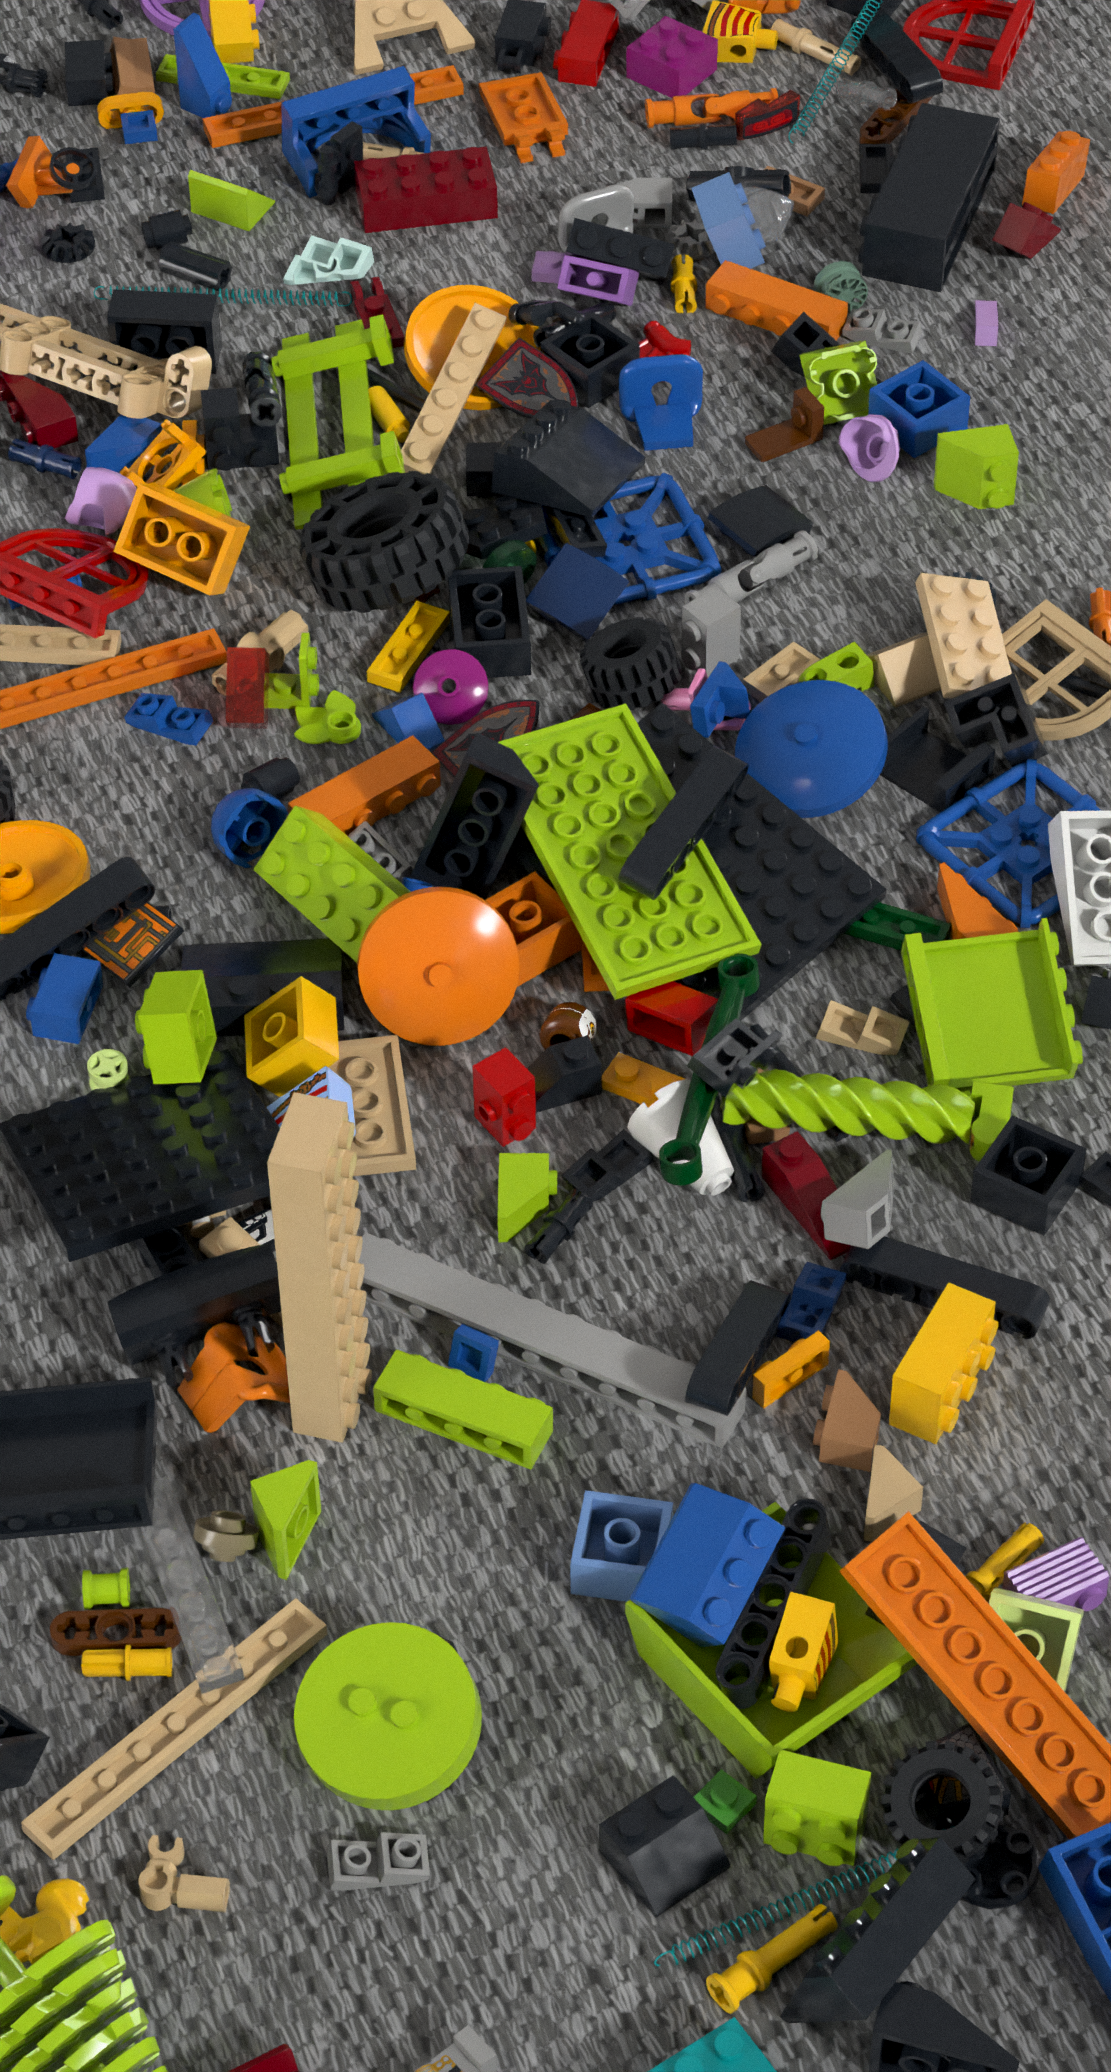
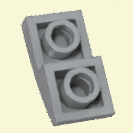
(877, 331)
(387, 1862)

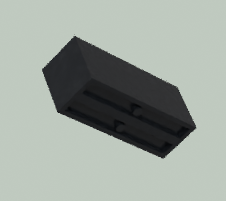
(929, 197)

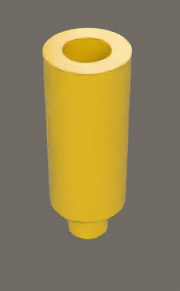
(388, 413)

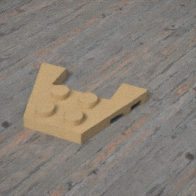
(393, 18)

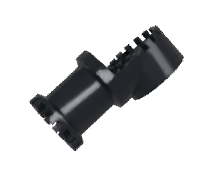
(22, 79)

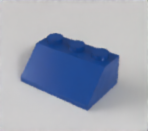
(707, 1565)

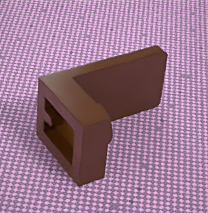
(792, 434)

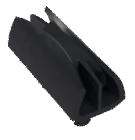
(188, 1302)

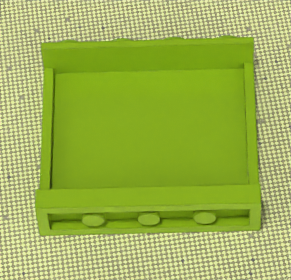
(991, 1009)

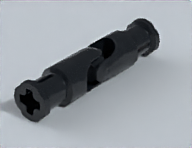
(261, 389)

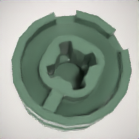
(842, 282)

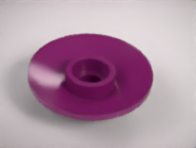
(470, 682)

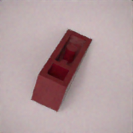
(801, 1184)

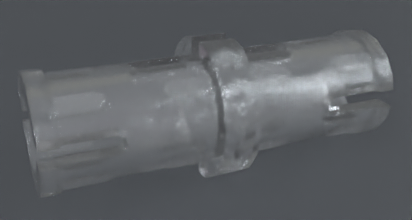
(866, 94)

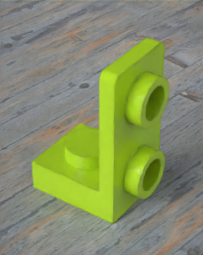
(295, 690)

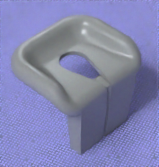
(613, 200)

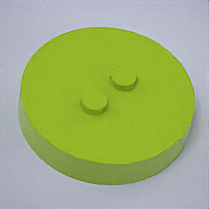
(388, 1716)

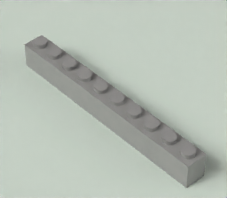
(541, 1338)

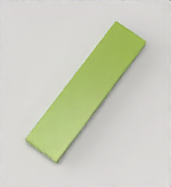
(242, 78)

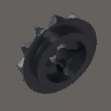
(60, 250)

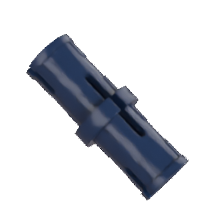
(44, 458)

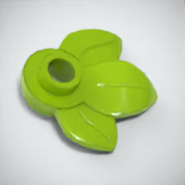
(330, 723)

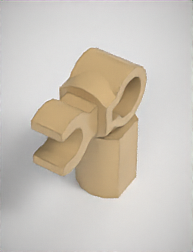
(161, 1887)

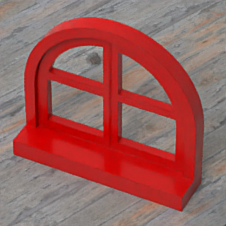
(1004, 49)
(52, 593)

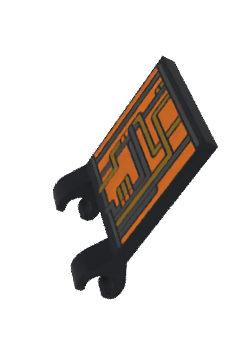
(134, 943)

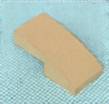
(874, 1033)

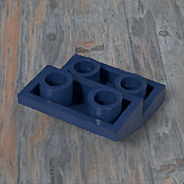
(576, 591)

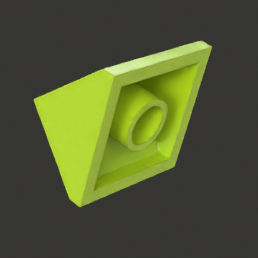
(226, 201)
(286, 1512)

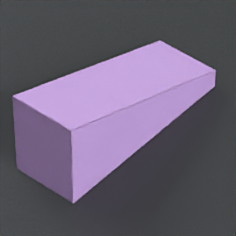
(986, 323)

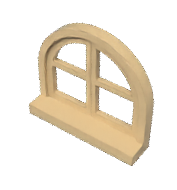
(1083, 649)

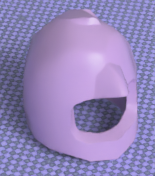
(101, 500)

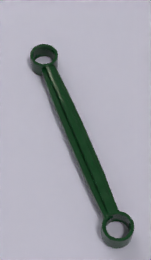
(700, 1094)

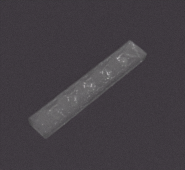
(189, 1593)

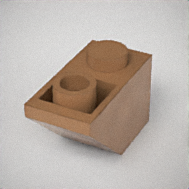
(850, 1425)

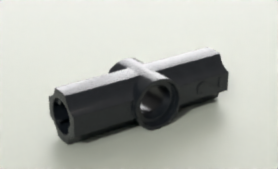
(774, 180)

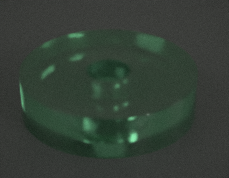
(513, 554)

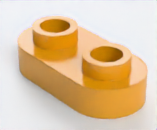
(125, 104)

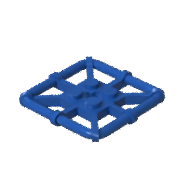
(647, 541)
(1004, 838)

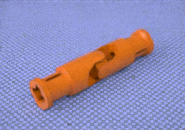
(680, 113)

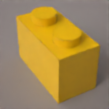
(232, 30)

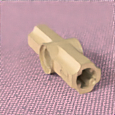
(278, 640)

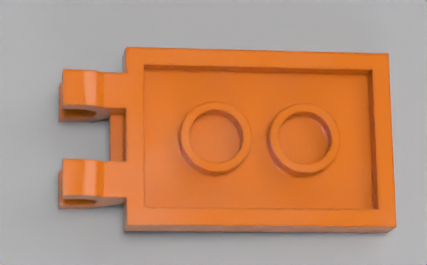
(525, 113)

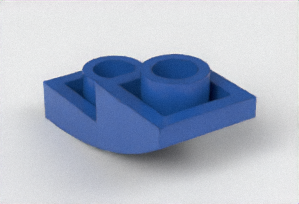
(162, 717)

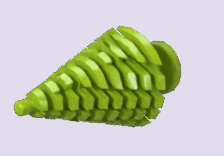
(71, 2007)

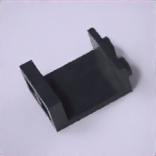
(932, 767)

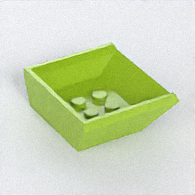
(862, 1666)

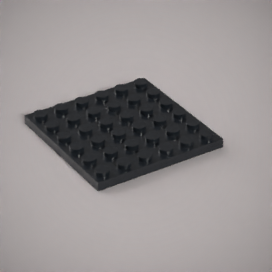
(144, 1156)

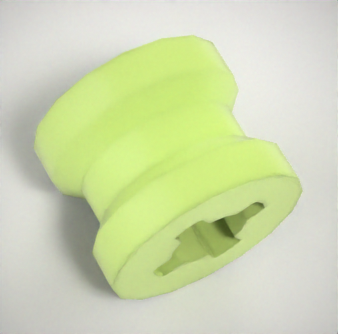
(109, 1063)

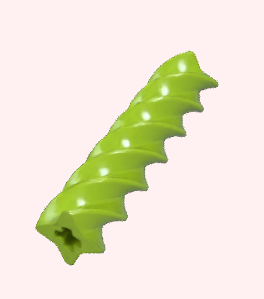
(852, 1105)

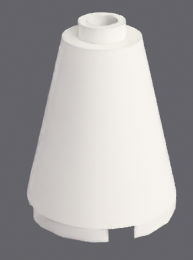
(660, 1124)

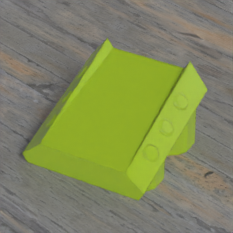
(841, 379)

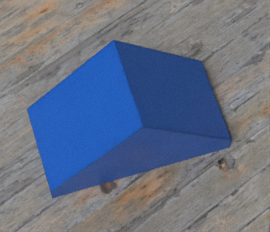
(408, 718)

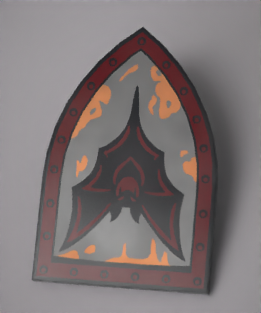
(526, 380)
(496, 723)

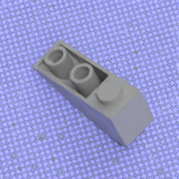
(861, 1207)

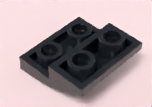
(759, 519)

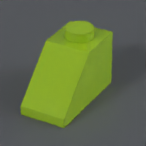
(523, 1191)

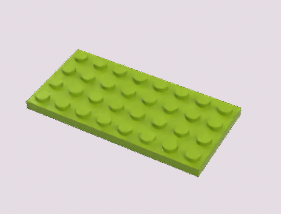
(587, 817)

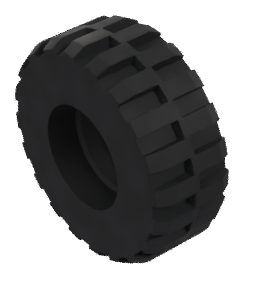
(384, 541)

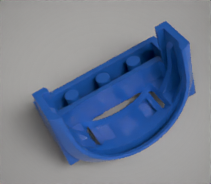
(376, 102)

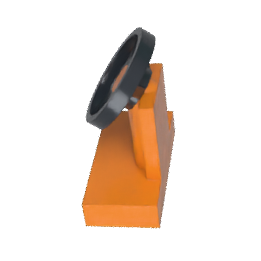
(41, 174)

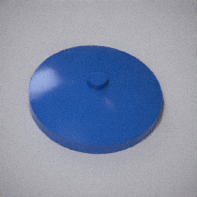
(814, 746)

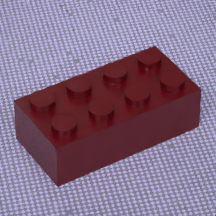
(426, 189)

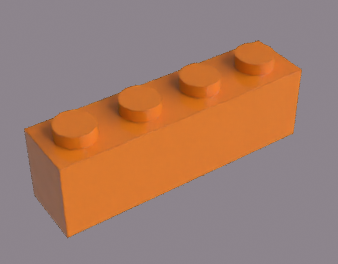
(770, 301)
(375, 786)

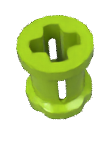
(106, 1588)

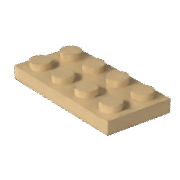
(962, 632)
(379, 1104)

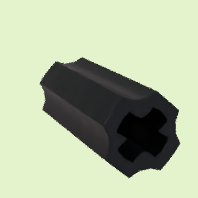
(195, 266)

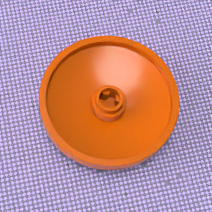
(438, 966)

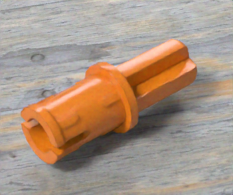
(1101, 614)

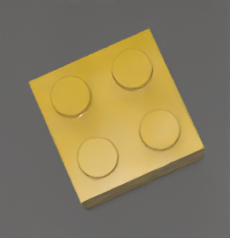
(291, 1036)

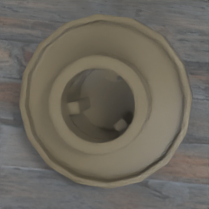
(225, 1535)

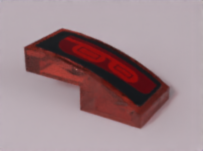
(763, 118)

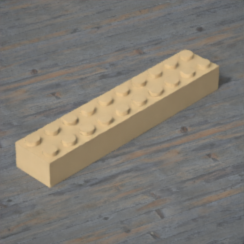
(319, 1266)

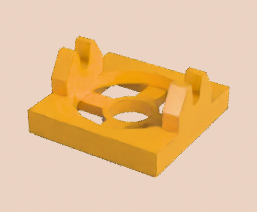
(183, 458)

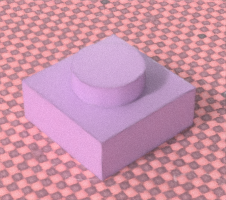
(547, 266)

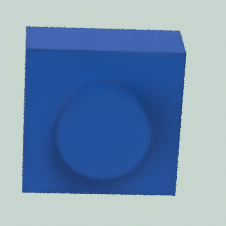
(138, 127)
(473, 1352)

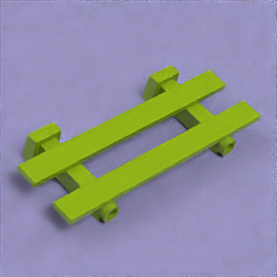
(361, 459)

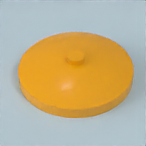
(437, 324)
(37, 869)

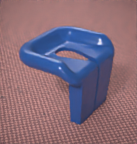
(662, 424)

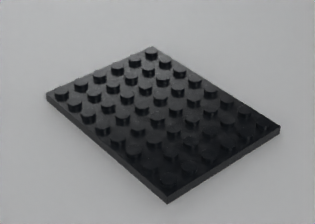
(779, 868)

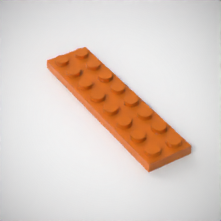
(987, 1674)

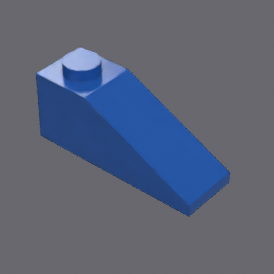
(201, 76)

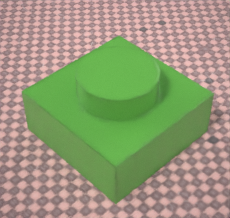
(725, 1801)

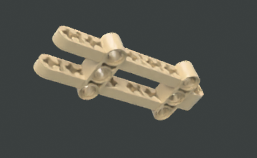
(148, 390)

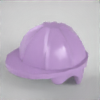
(871, 446)

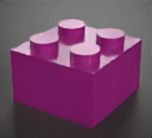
(671, 58)

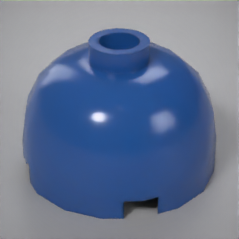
(246, 817)

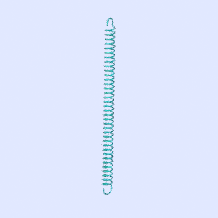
(830, 66)
(252, 295)
(776, 1906)

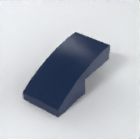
(811, 1302)

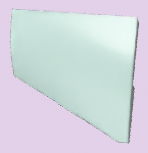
(329, 262)

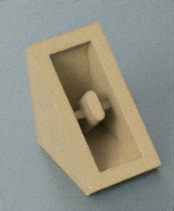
(890, 1494)

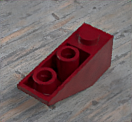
(41, 411)

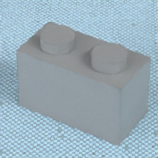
(710, 631)

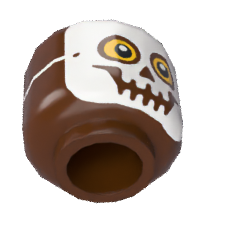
(566, 1023)

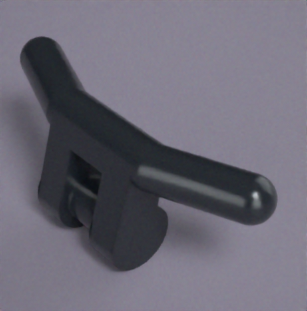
(537, 311)

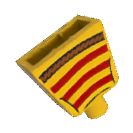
(738, 32)
(802, 1650)

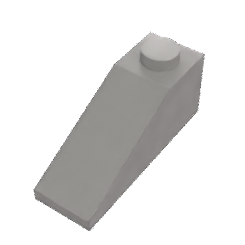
(651, 203)

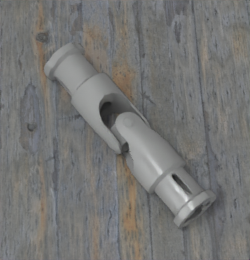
(769, 564)

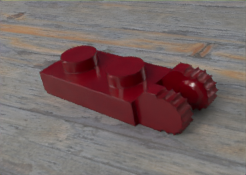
(375, 306)

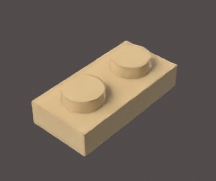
(779, 671)

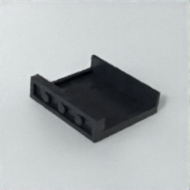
(77, 1458)

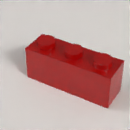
(587, 43)

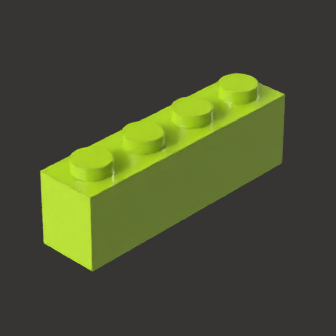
(463, 1408)

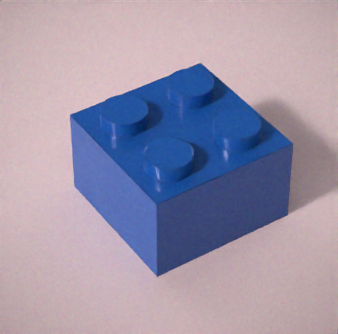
(920, 406)

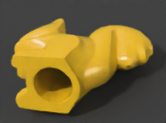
(56, 1920)

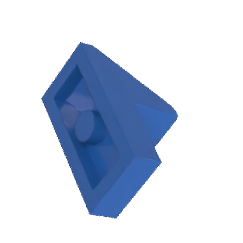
(719, 697)

